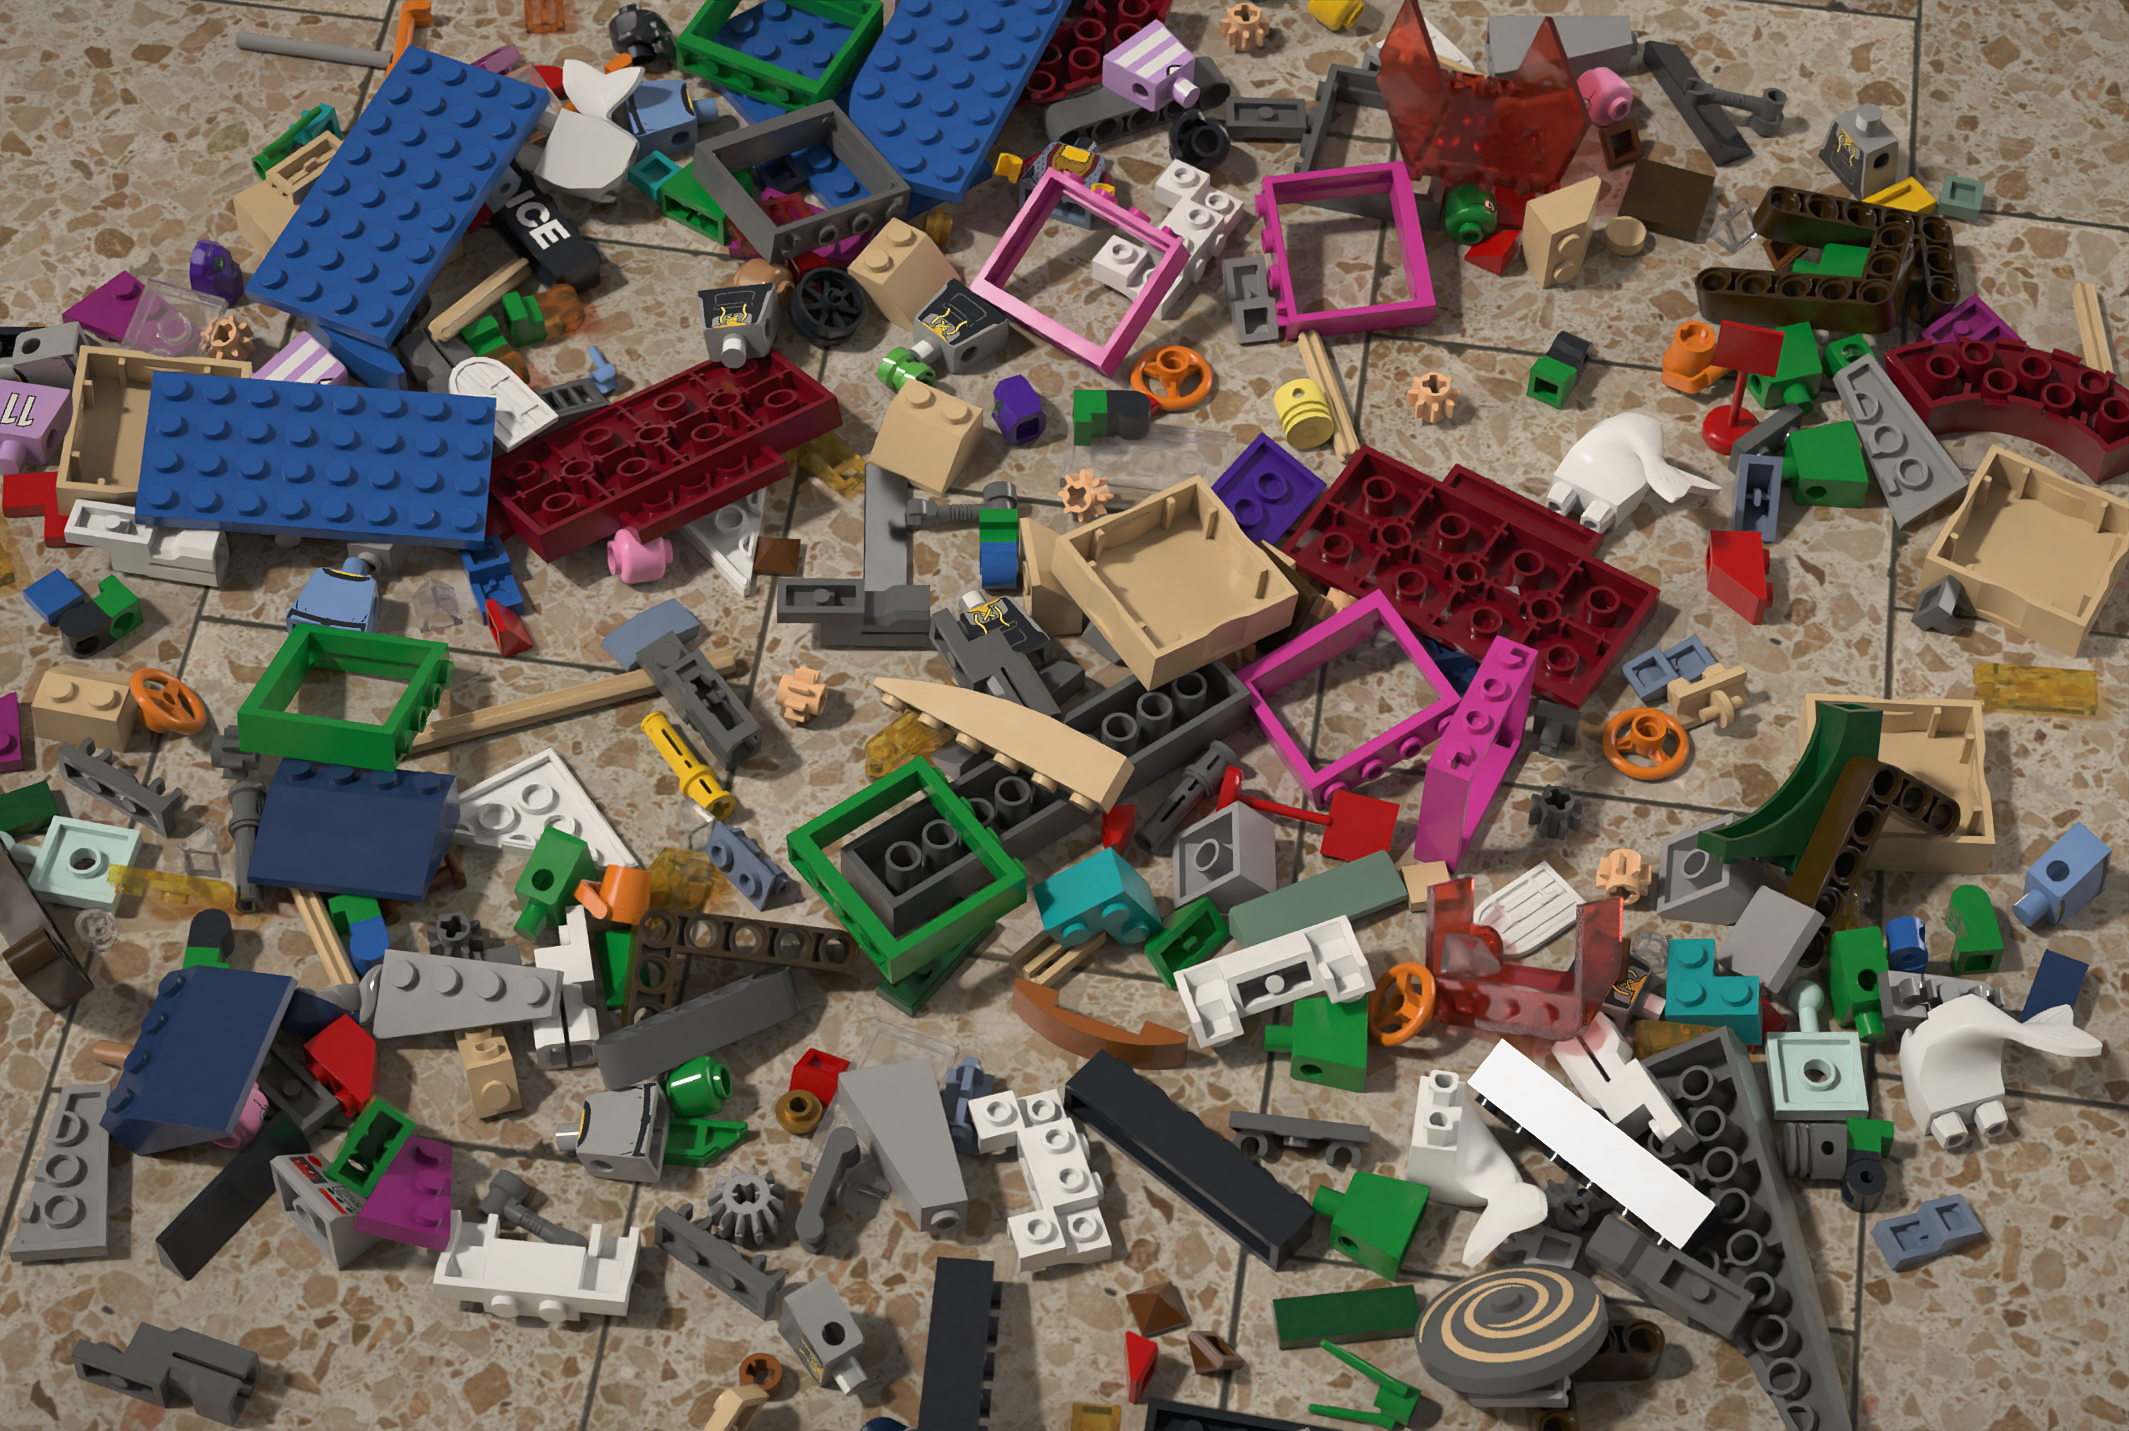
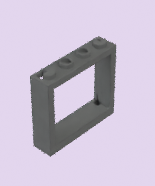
(1358, 88)
(785, 136)

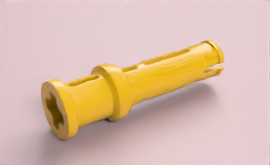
(696, 779)

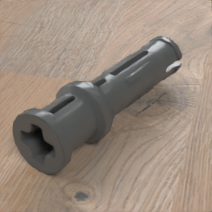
(1197, 784)
(247, 809)

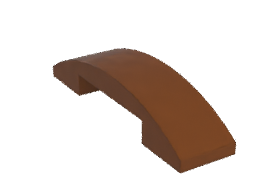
(1150, 1050)

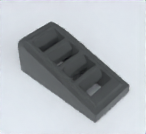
(562, 393)

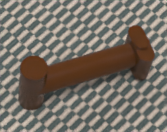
(449, 873)

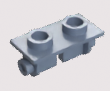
(737, 859)
(962, 1085)

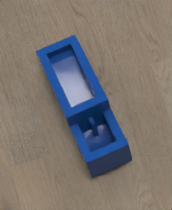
(363, 360)

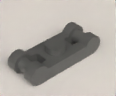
(826, 1188)

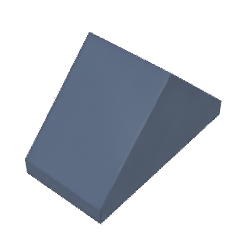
(1757, 494)

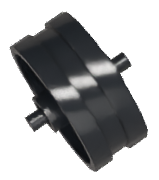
(827, 306)

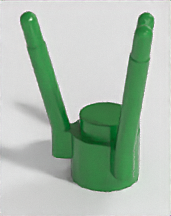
(279, 149)
(1394, 1397)

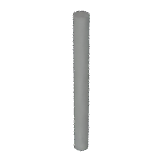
(313, 49)

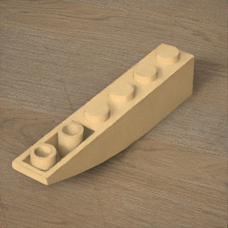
(1017, 738)

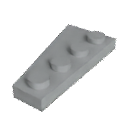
(1899, 446)
(446, 993)
(71, 1184)

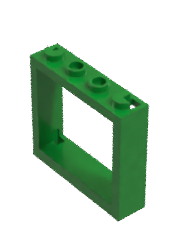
(767, 81)
(271, 731)
(905, 956)

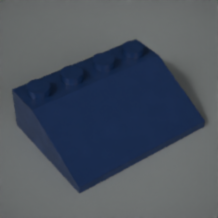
(354, 830)
(196, 1057)

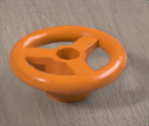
(1171, 368)
(162, 708)
(1646, 739)
(1404, 1006)

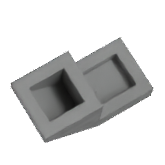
(1248, 299)

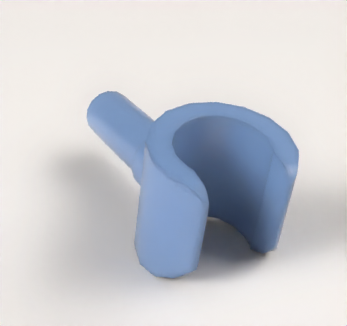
(604, 374)

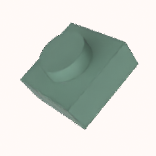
(1961, 197)

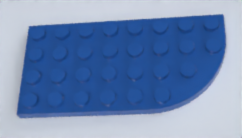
(947, 85)

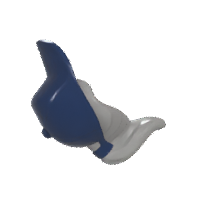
(315, 1009)

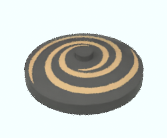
(1511, 1328)

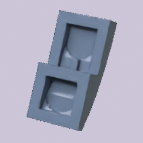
(648, 627)
(1655, 669)
(1928, 1233)

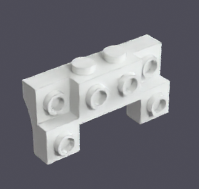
(1197, 214)
(1272, 975)
(1055, 1169)
(535, 1276)

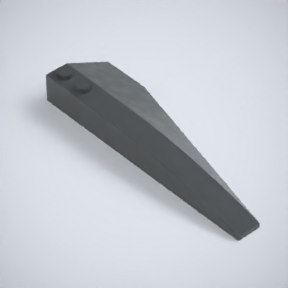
(1760, 1235)

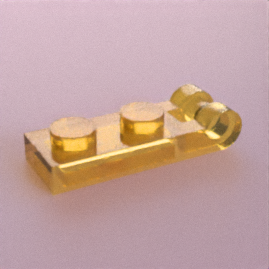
(2036, 689)
(896, 743)
(173, 887)

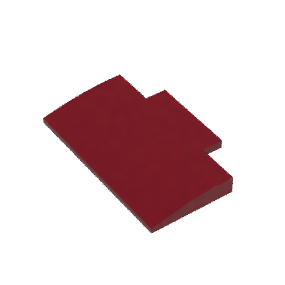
(661, 455)
(1451, 539)

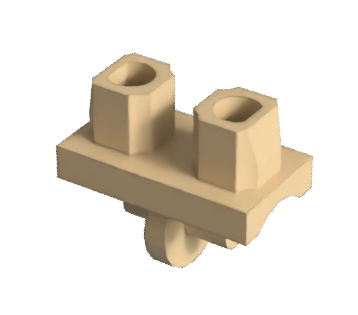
(1711, 698)

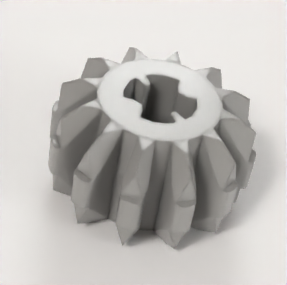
(747, 1205)

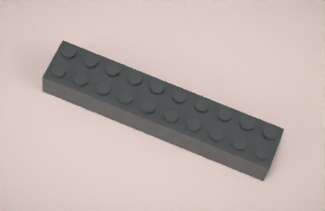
(922, 865)

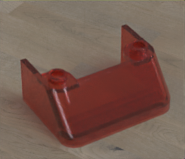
(1521, 997)

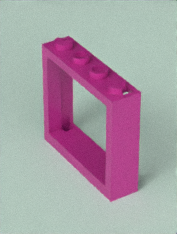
(1340, 183)
(1022, 234)
(1315, 649)
(1489, 714)

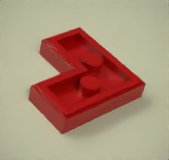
(36, 495)

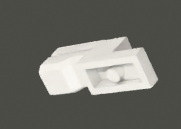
(149, 550)
(576, 997)
(1621, 1088)

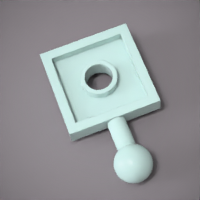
(68, 843)
(1830, 1052)

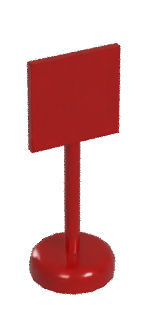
(1747, 351)
(1354, 825)

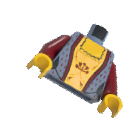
(1079, 159)

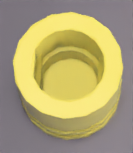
(1303, 419)

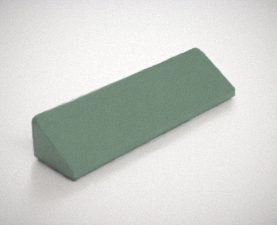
(1344, 890)

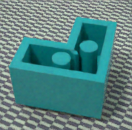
(1096, 897)
(1703, 998)

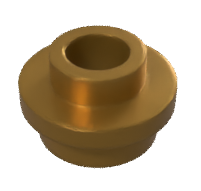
(938, 226)
(801, 1122)

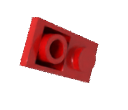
(1737, 572)
(345, 1064)

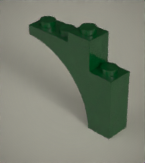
(1785, 823)

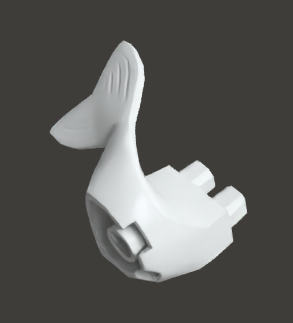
(586, 150)
(1613, 470)
(1956, 1063)
(1468, 1166)

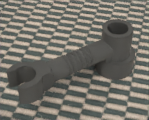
(1766, 111)
(995, 496)
(505, 1199)

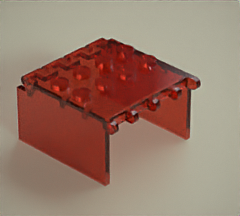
(1480, 129)

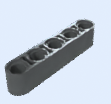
(1109, 116)
(697, 1027)

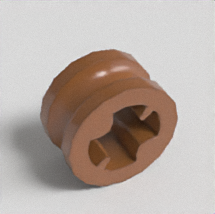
(762, 1362)

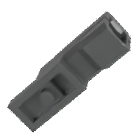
(431, 364)
(857, 616)
(989, 665)
(702, 699)
(1666, 1277)
(174, 1364)

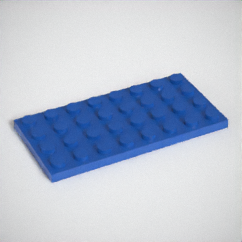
(807, 47)
(397, 196)
(316, 460)

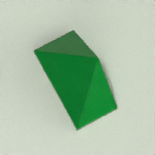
(1185, 939)
(613, 957)

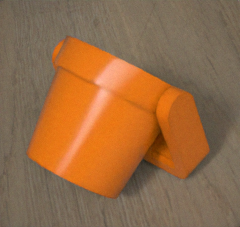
(1690, 358)
(620, 895)

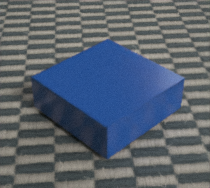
(53, 596)

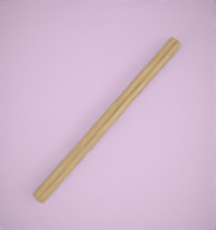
(550, 705)

